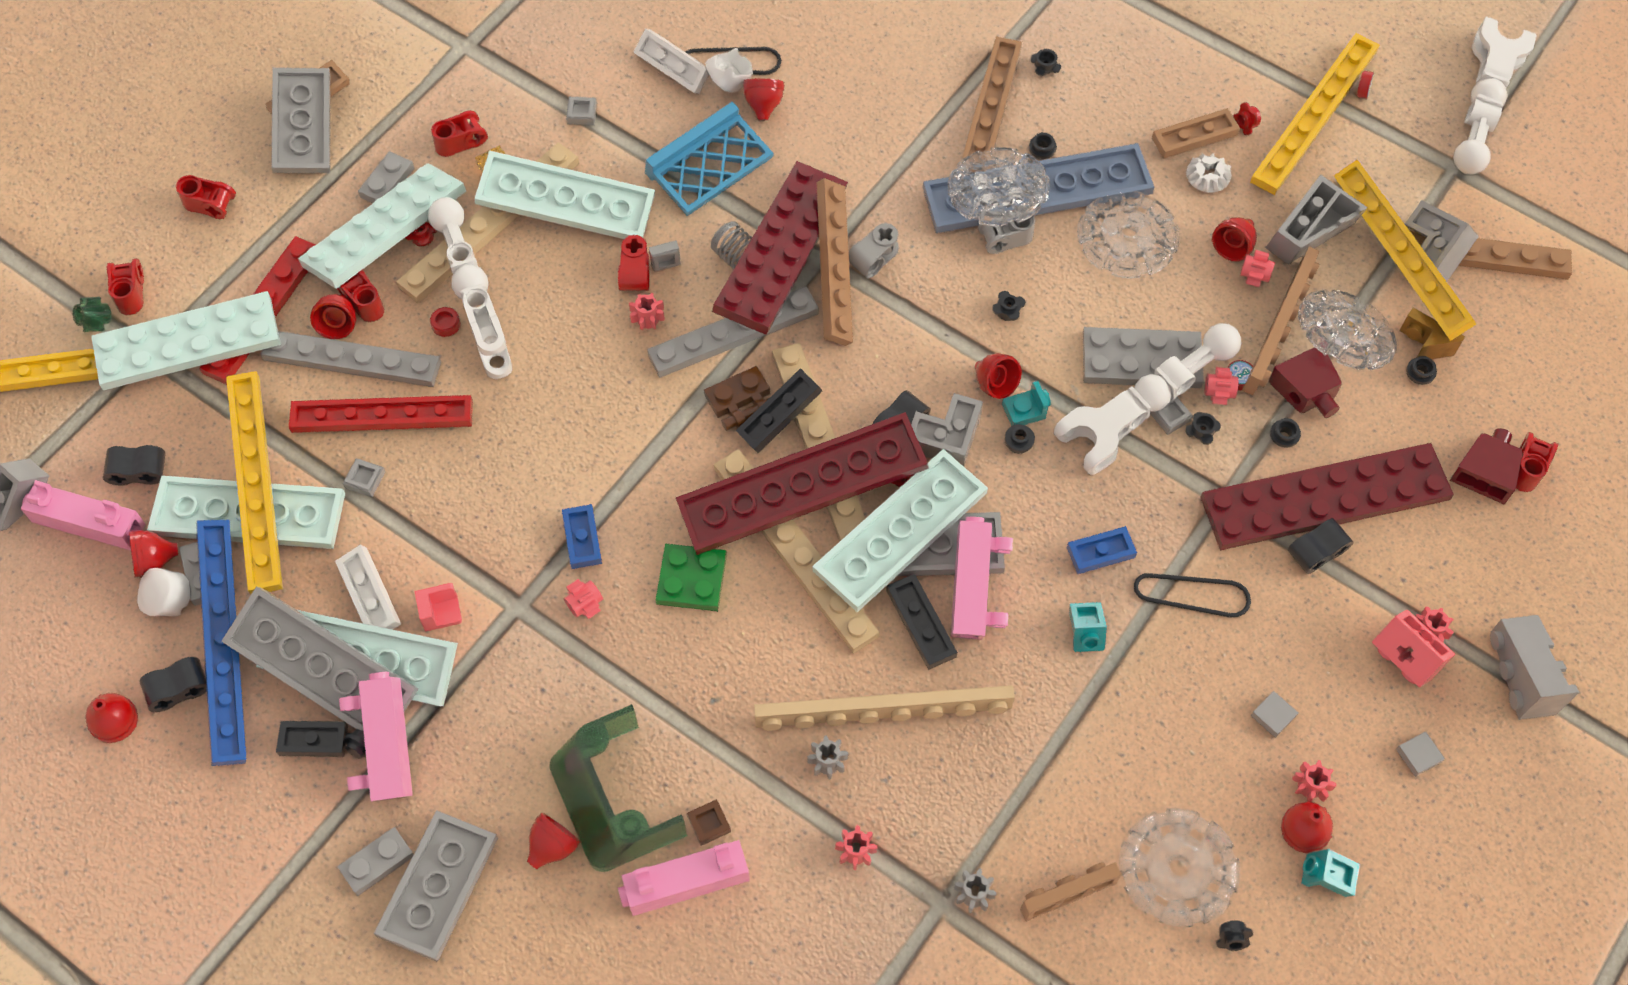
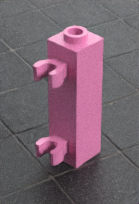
(81, 515)
(972, 579)
(383, 737)
(684, 878)

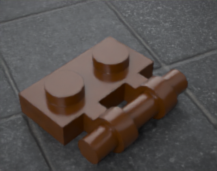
(735, 393)

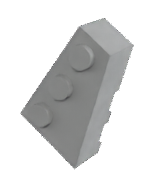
(1316, 219)
(1530, 668)

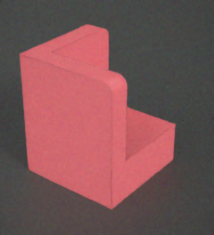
(438, 607)

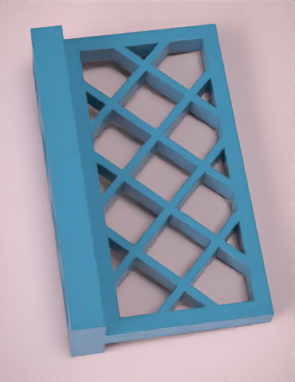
(690, 145)

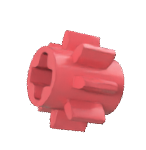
(1257, 268)
(646, 311)
(1221, 386)
(583, 599)
(1438, 620)
(1322, 781)
(856, 837)

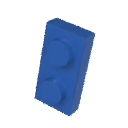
(581, 536)
(1101, 550)

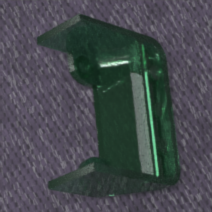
(605, 837)

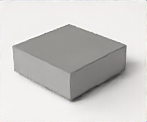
(581, 111)
(664, 256)
(1172, 416)
(364, 477)
(1274, 714)
(1420, 754)

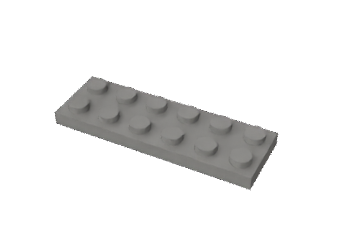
(304, 654)

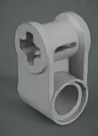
(1008, 236)
(875, 250)

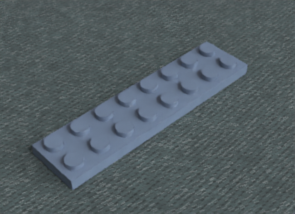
(1073, 184)

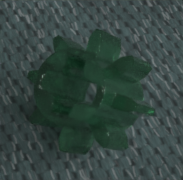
(91, 314)

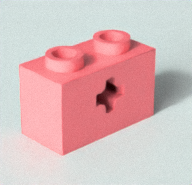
(1428, 651)

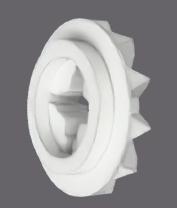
(1210, 182)

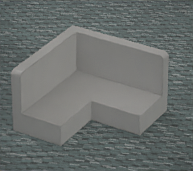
(1446, 237)
(952, 434)

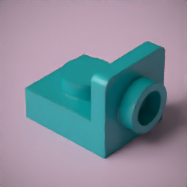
(1027, 406)
(1088, 626)
(1331, 872)

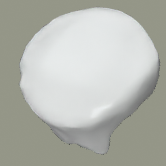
(729, 70)
(163, 592)

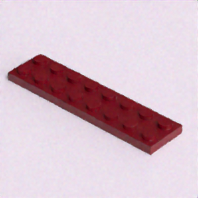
(775, 253)
(801, 483)
(1339, 491)

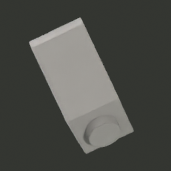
(15, 482)

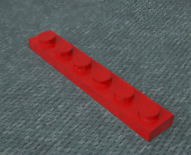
(280, 284)
(380, 413)

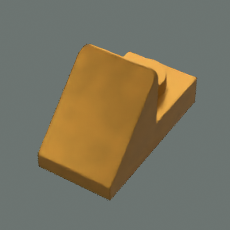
(1428, 332)

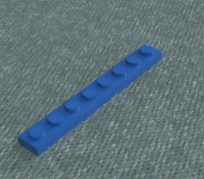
(221, 661)

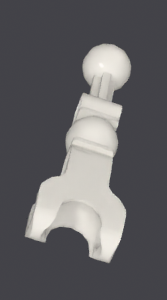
(1498, 60)
(471, 286)
(1151, 393)

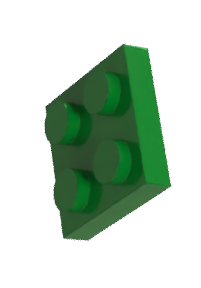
(690, 578)

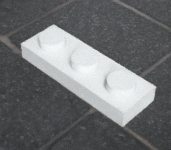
(672, 61)
(367, 589)

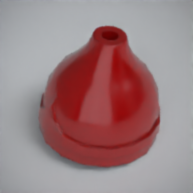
(763, 95)
(1235, 238)
(333, 316)
(998, 375)
(150, 551)
(111, 717)
(1307, 827)
(549, 841)

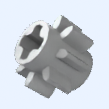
(828, 766)
(984, 892)

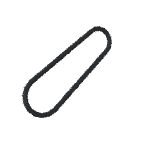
(743, 49)
(1190, 607)

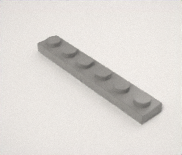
(725, 335)
(354, 359)

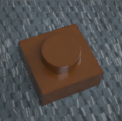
(708, 822)

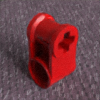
(456, 134)
(205, 196)
(634, 265)
(126, 286)
(363, 297)
(1534, 461)

